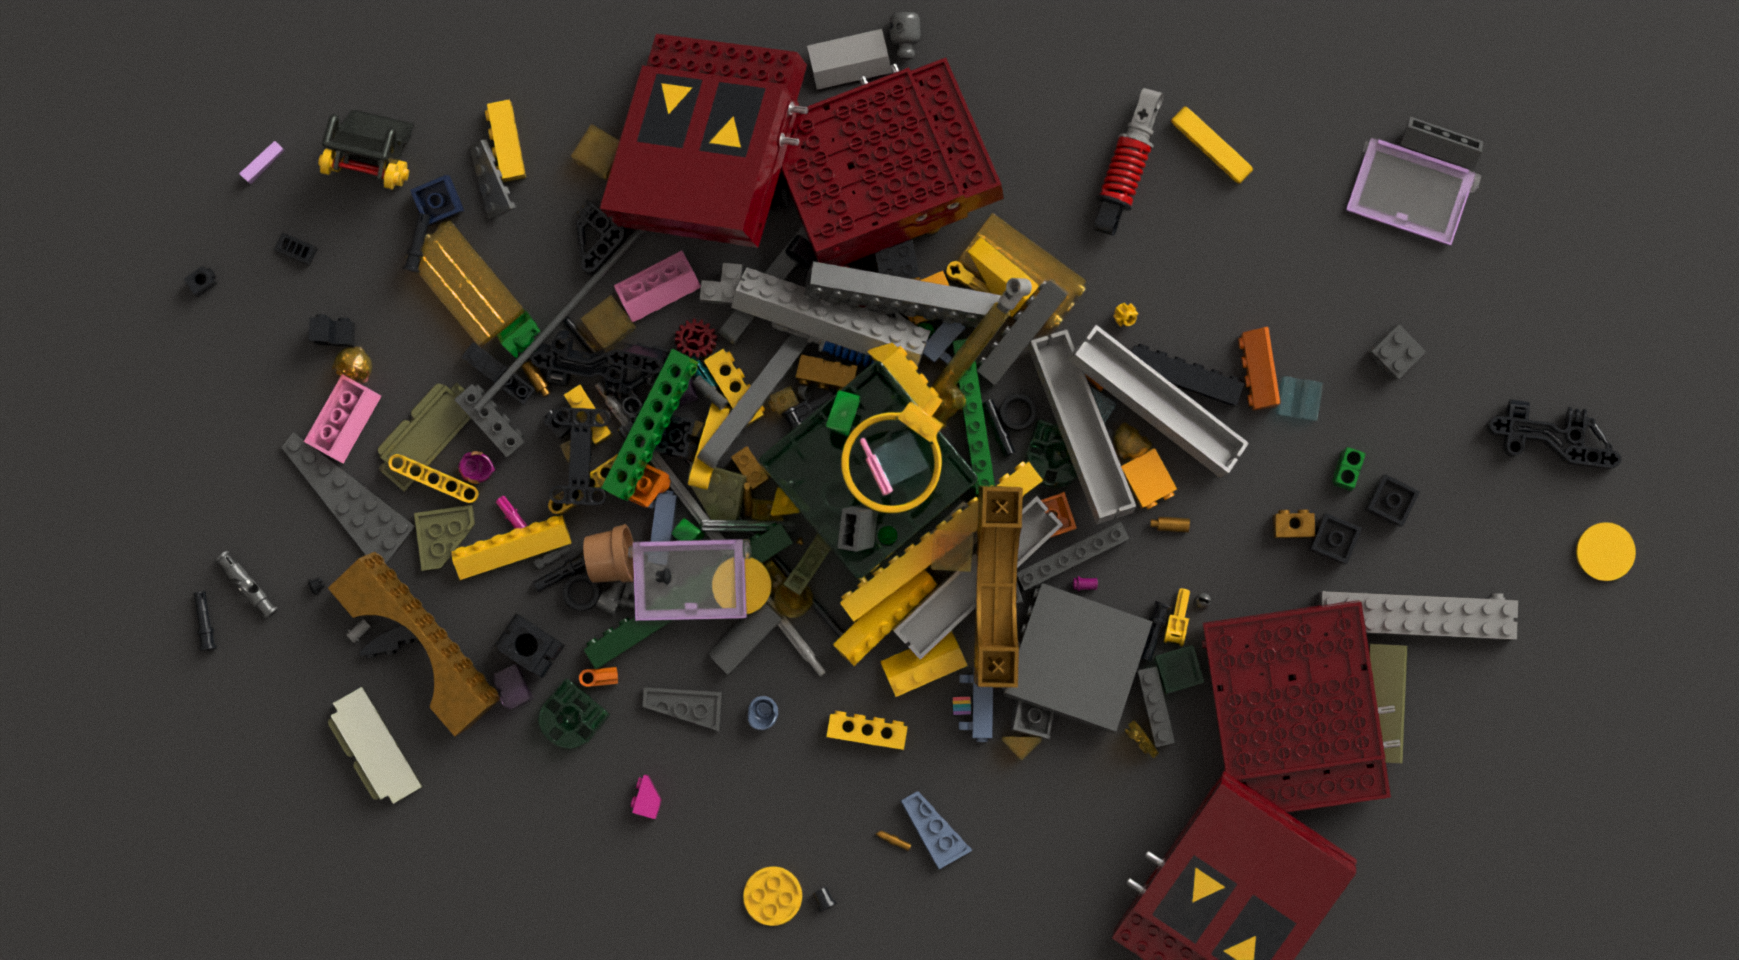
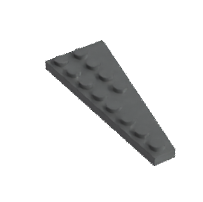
(363, 514)

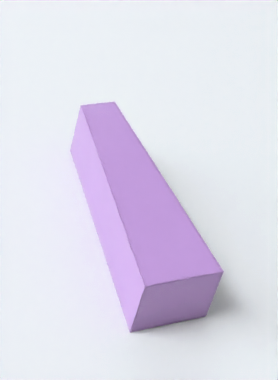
(262, 162)

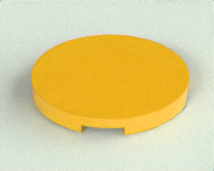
(1605, 551)
(757, 584)
(772, 896)

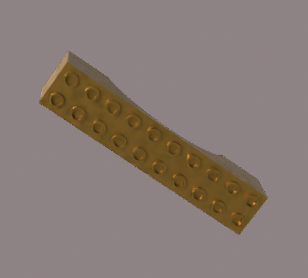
(996, 586)
(459, 689)

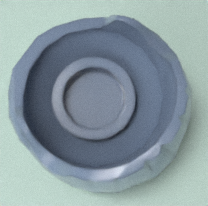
(762, 713)

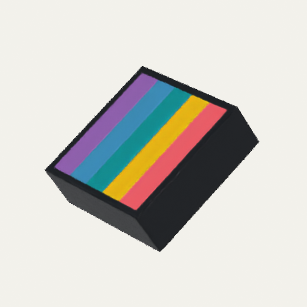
(961, 705)

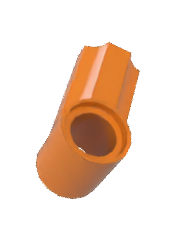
(601, 676)

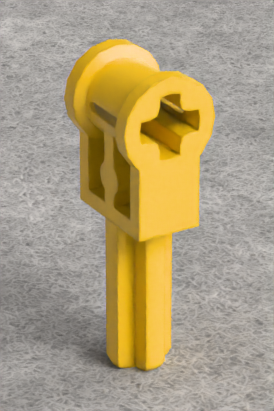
(966, 278)
(1177, 623)

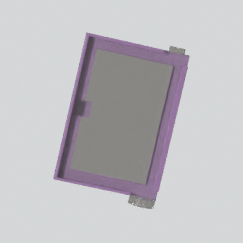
(1411, 191)
(704, 582)

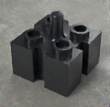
(680, 438)

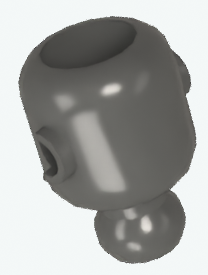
(905, 32)

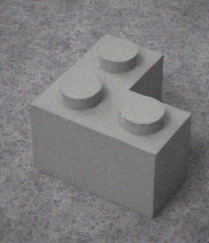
(722, 291)

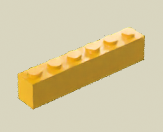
(511, 547)
(883, 618)

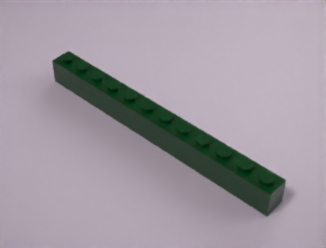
(632, 632)

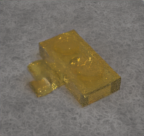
(1139, 736)

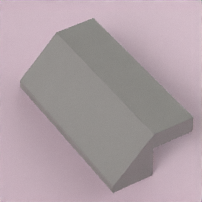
(849, 59)

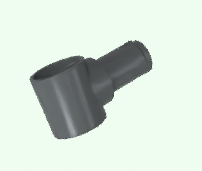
(610, 600)

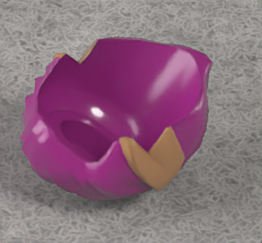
(475, 467)

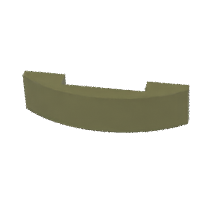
(807, 566)

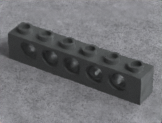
(1072, 556)

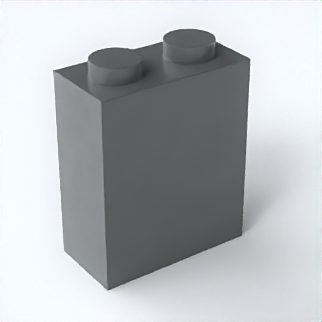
(857, 528)

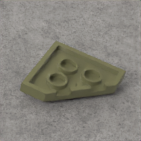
(723, 495)
(441, 533)

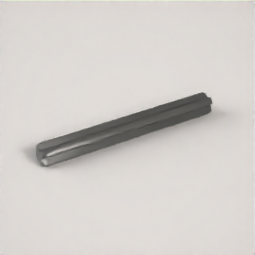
(742, 525)

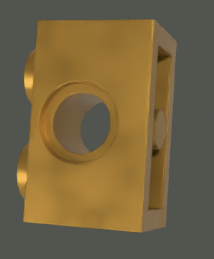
(750, 467)
(1283, 530)

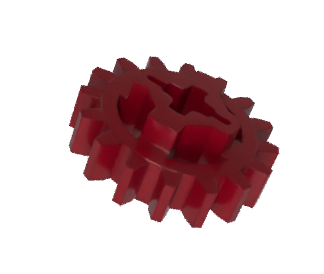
(699, 332)

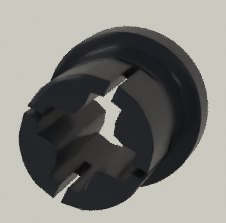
(824, 899)

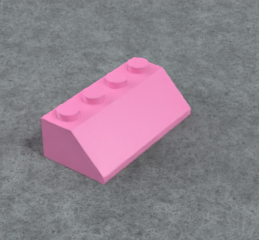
(657, 286)
(342, 418)

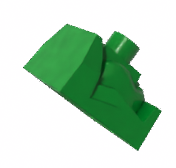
(519, 334)

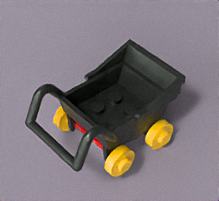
(367, 137)

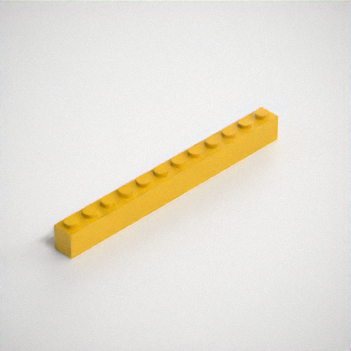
(919, 557)

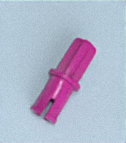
(511, 514)

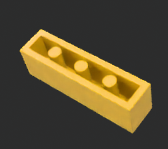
(506, 140)

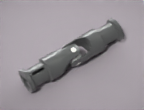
(240, 578)

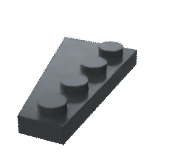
(491, 187)
(689, 705)

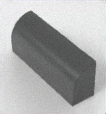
(744, 637)

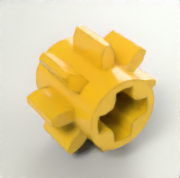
(1125, 314)

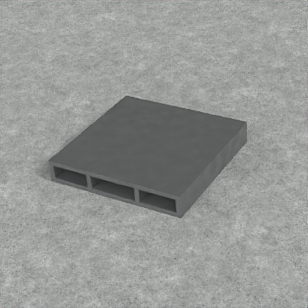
(1078, 658)

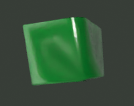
(843, 412)
(1336, 480)
(687, 531)

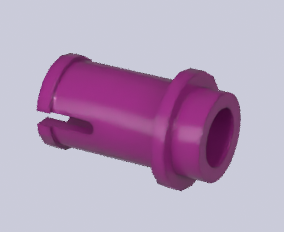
(1085, 583)

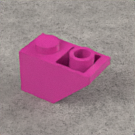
(648, 800)

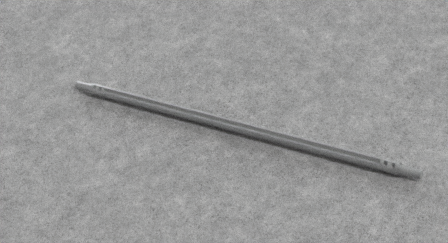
(699, 515)

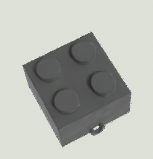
(1396, 352)

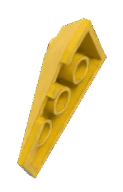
(998, 270)

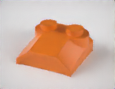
(648, 487)
(1060, 508)

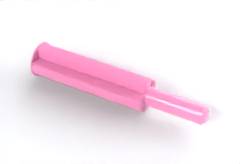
(876, 469)

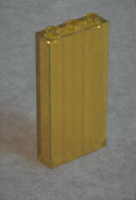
(1030, 259)
(466, 284)

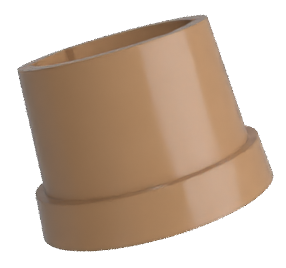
(608, 556)

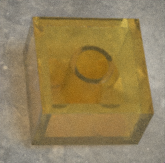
(596, 151)
(608, 322)
(952, 551)

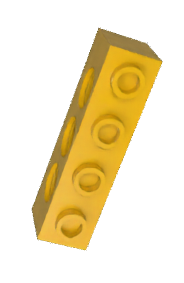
(715, 364)
(836, 731)

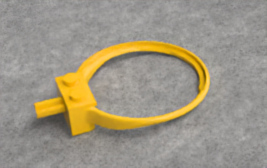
(921, 422)

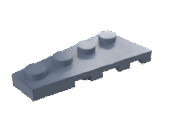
(937, 836)

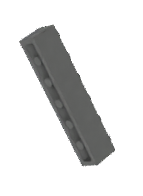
(1023, 331)

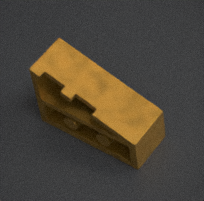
(824, 373)

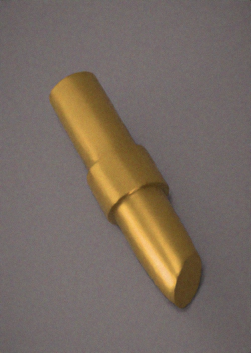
(747, 500)
(894, 840)

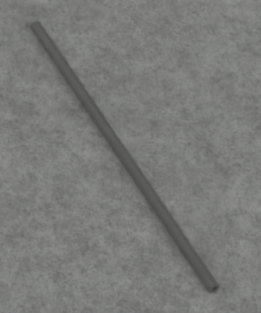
(557, 320)

